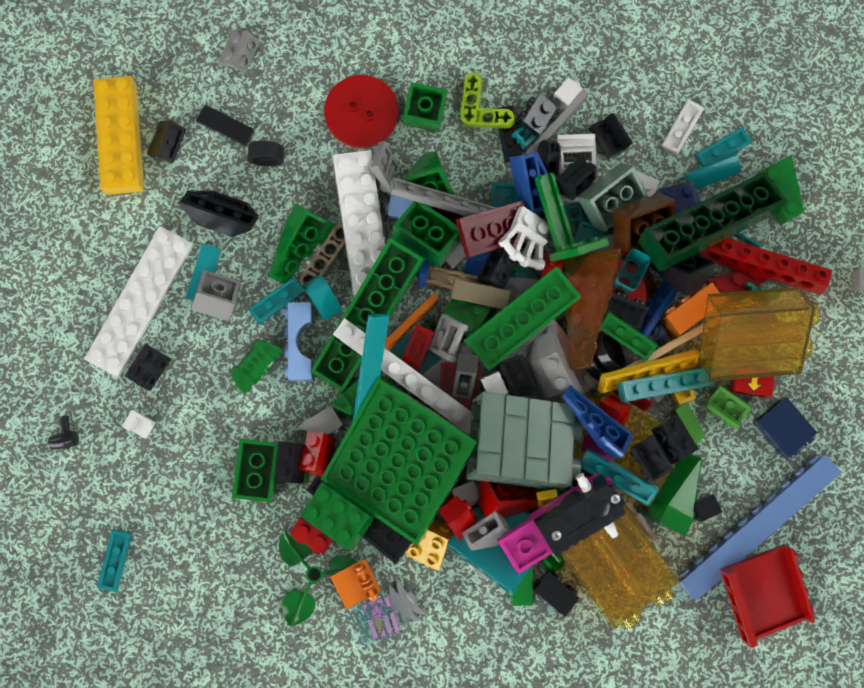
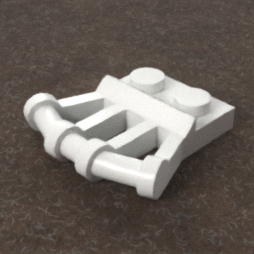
(531, 228)

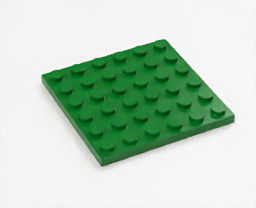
(399, 460)

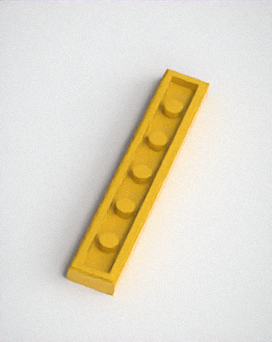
(666, 365)

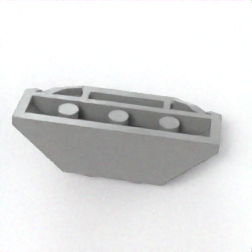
(551, 368)

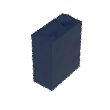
(785, 428)

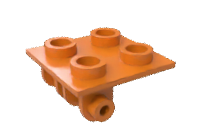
(356, 584)

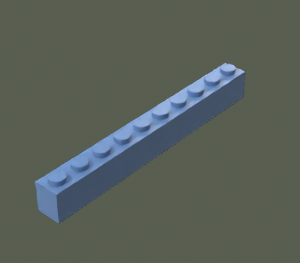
(759, 525)

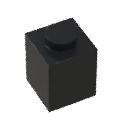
(706, 508)

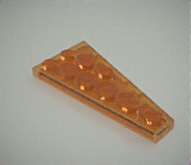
(593, 279)

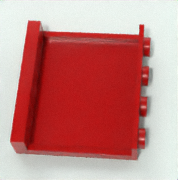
(767, 593)

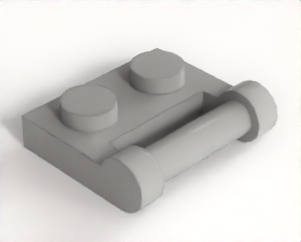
(384, 166)
(443, 335)

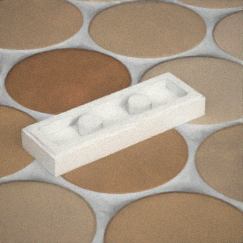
(682, 127)

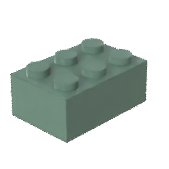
(611, 191)

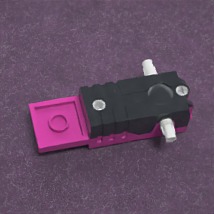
(565, 522)

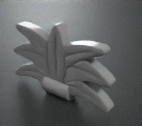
(641, 521)
(405, 603)

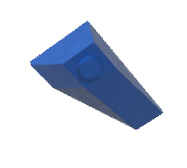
(603, 429)

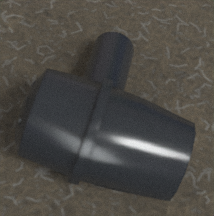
(66, 438)

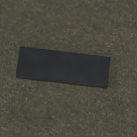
(225, 125)
(508, 144)

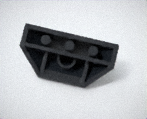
(219, 212)

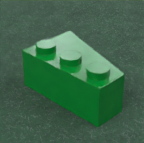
(785, 179)

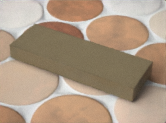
(479, 294)

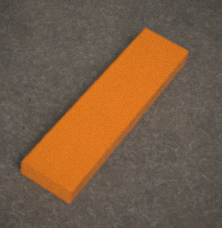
(411, 321)

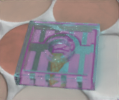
(377, 619)

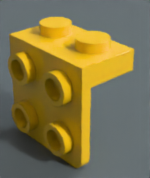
(433, 545)

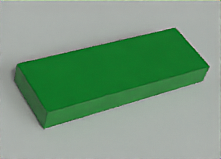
(628, 336)

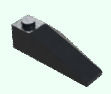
(688, 274)

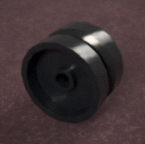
(607, 356)

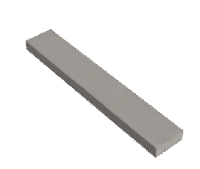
(559, 122)
(436, 198)

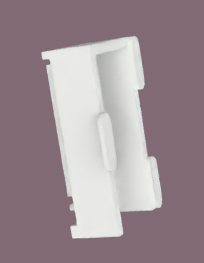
(576, 144)

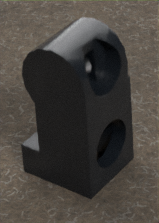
(550, 154)

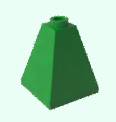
(430, 173)

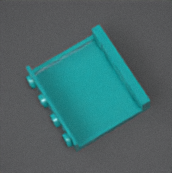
(492, 560)

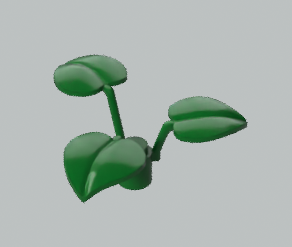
(299, 606)

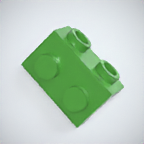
(727, 406)
(690, 421)

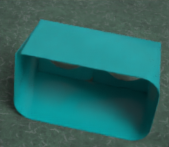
(638, 257)
(322, 297)

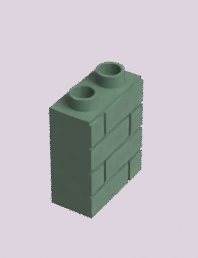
(523, 442)

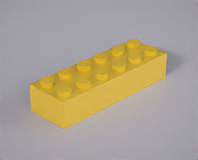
(118, 135)

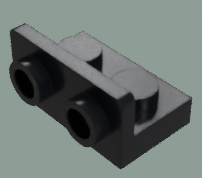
(497, 268)

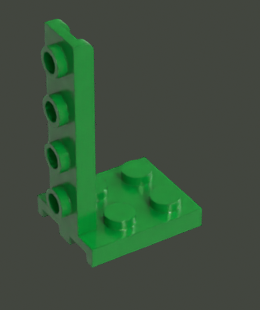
(559, 223)

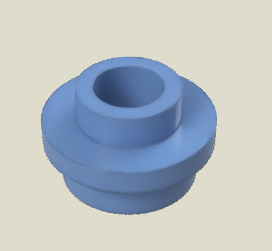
(659, 332)

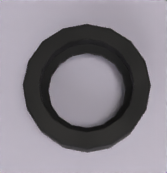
(265, 153)

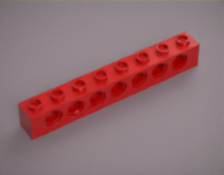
(769, 265)

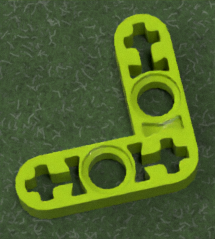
(477, 112)

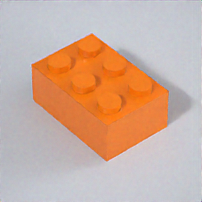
(688, 311)

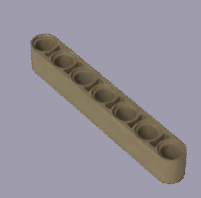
(329, 259)

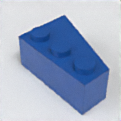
(524, 170)

